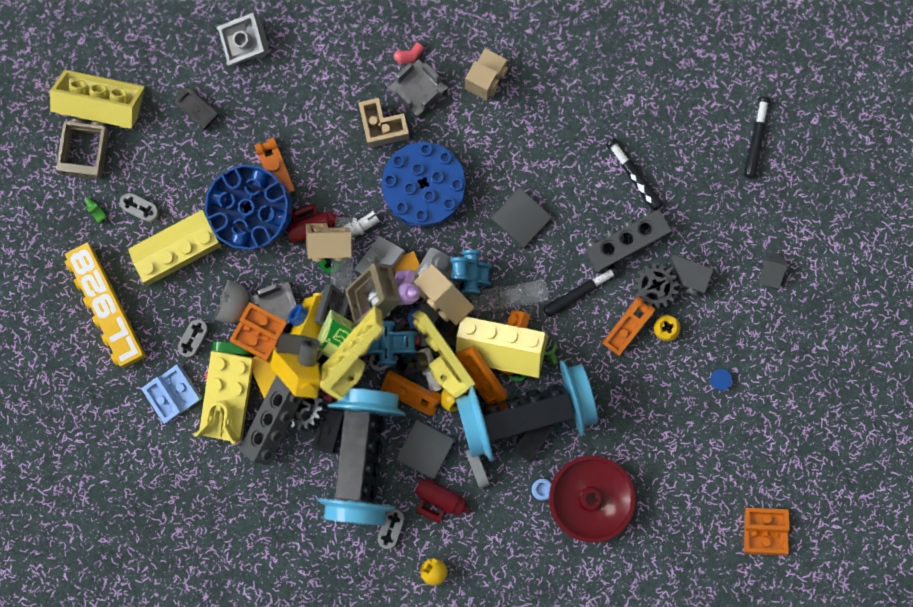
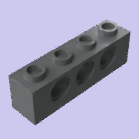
(658, 230)
(270, 423)

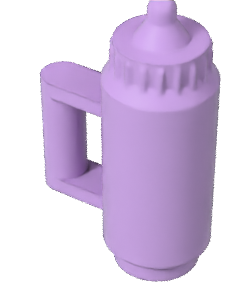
(408, 291)

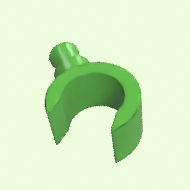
(95, 210)
(551, 355)

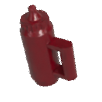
(297, 229)
(441, 498)

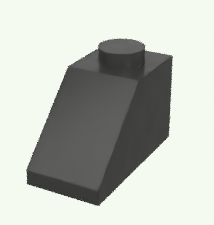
(691, 275)

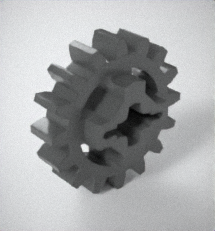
(650, 277)
(307, 417)

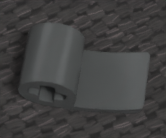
(300, 345)

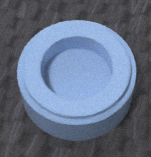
(541, 489)

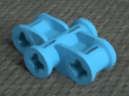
(471, 272)
(394, 343)

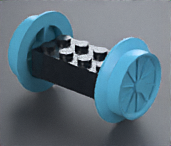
(529, 411)
(360, 456)

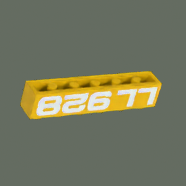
(105, 306)

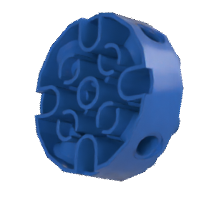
(421, 164)
(254, 187)

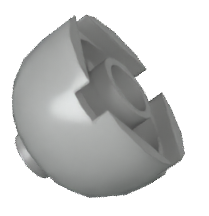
(232, 304)

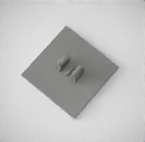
(380, 252)

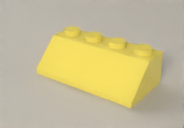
(96, 99)
(174, 248)
(504, 345)

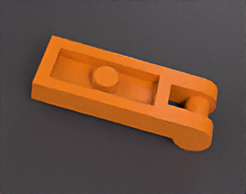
(274, 162)
(628, 326)
(411, 393)

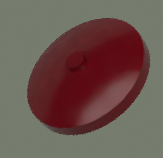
(591, 499)

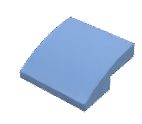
(171, 393)

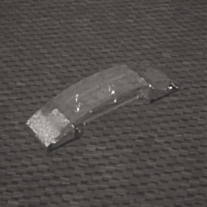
(343, 270)

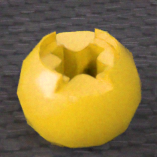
(669, 320)
(449, 401)
(433, 572)

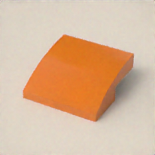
(258, 331)
(766, 531)

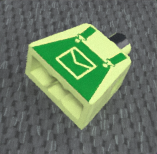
(332, 334)

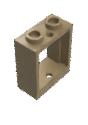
(66, 168)
(383, 279)

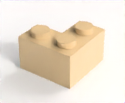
(485, 74)
(381, 130)
(327, 242)
(443, 295)

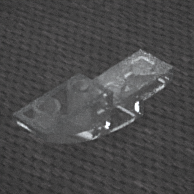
(509, 297)

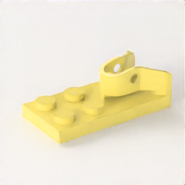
(345, 362)
(455, 377)
(226, 397)

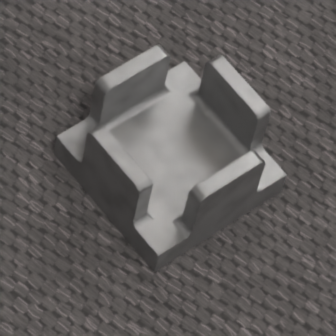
(417, 87)
(276, 300)

